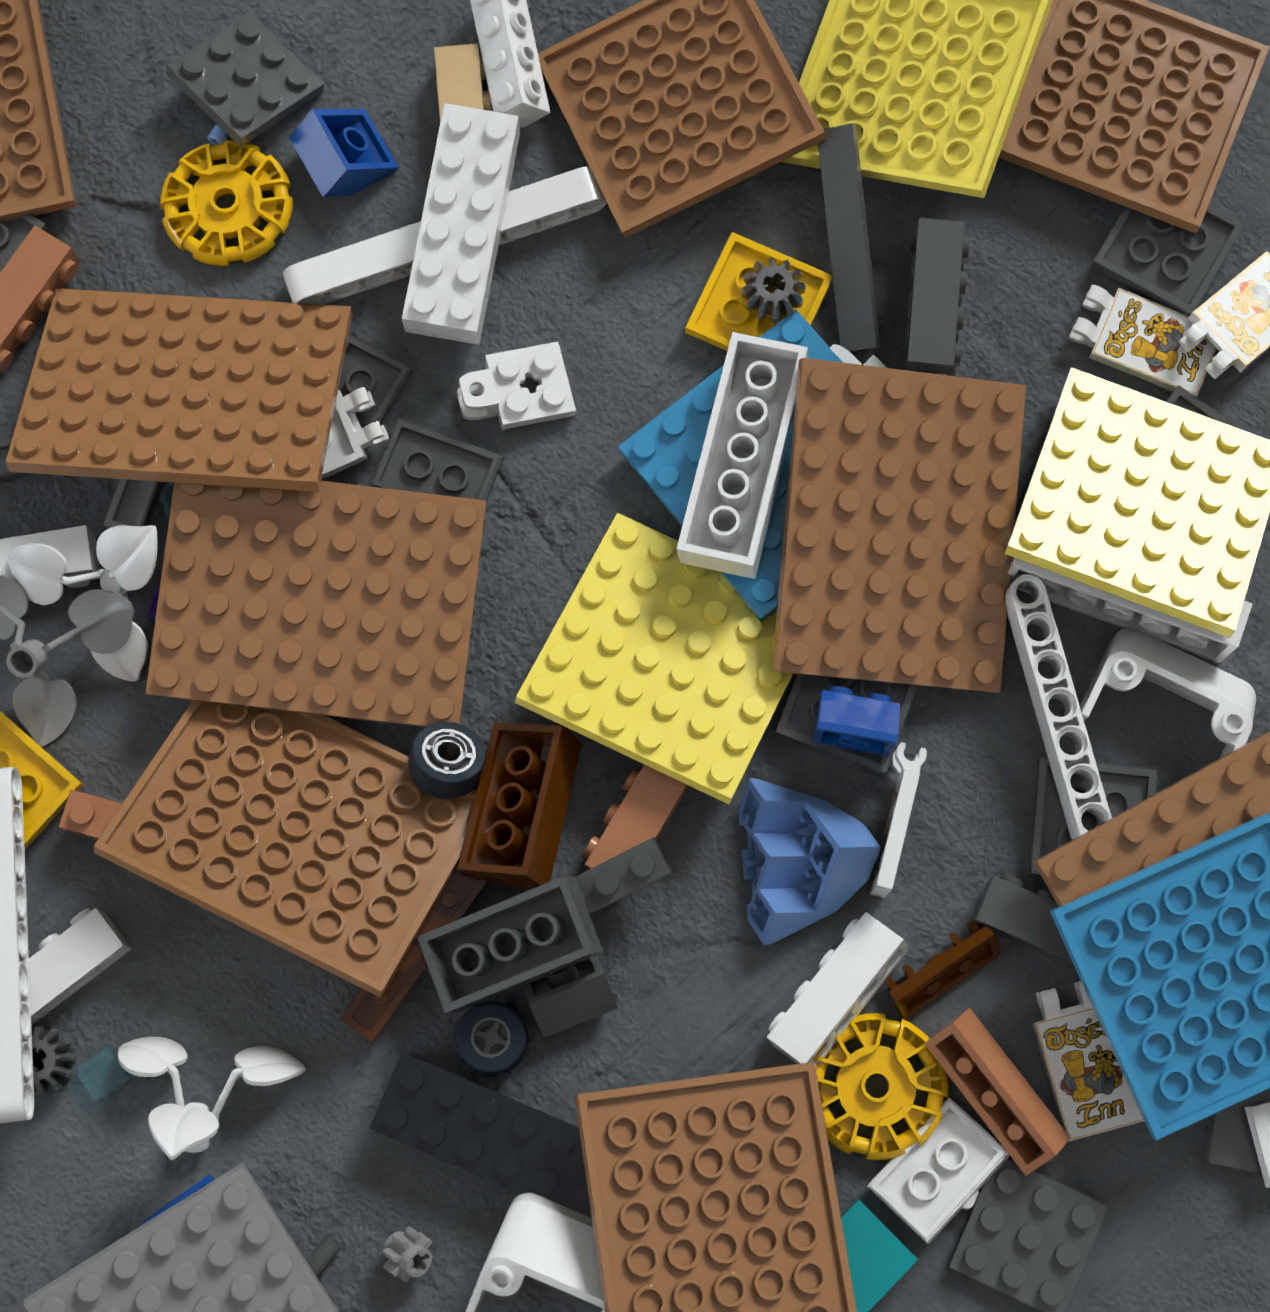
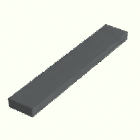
(848, 239)

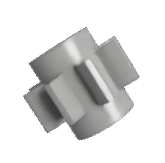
(407, 1254)

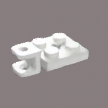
(499, 389)

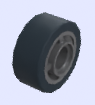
(443, 777)

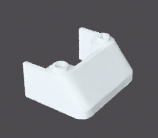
(1138, 656)
(545, 1244)

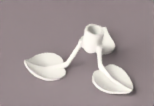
(128, 561)
(191, 1125)

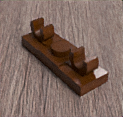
(943, 970)

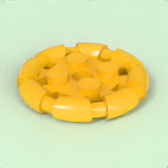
(236, 221)
(901, 1090)

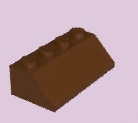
(520, 804)

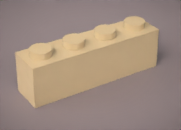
(460, 77)

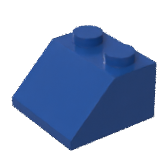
(342, 151)
(857, 721)

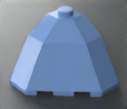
(800, 858)

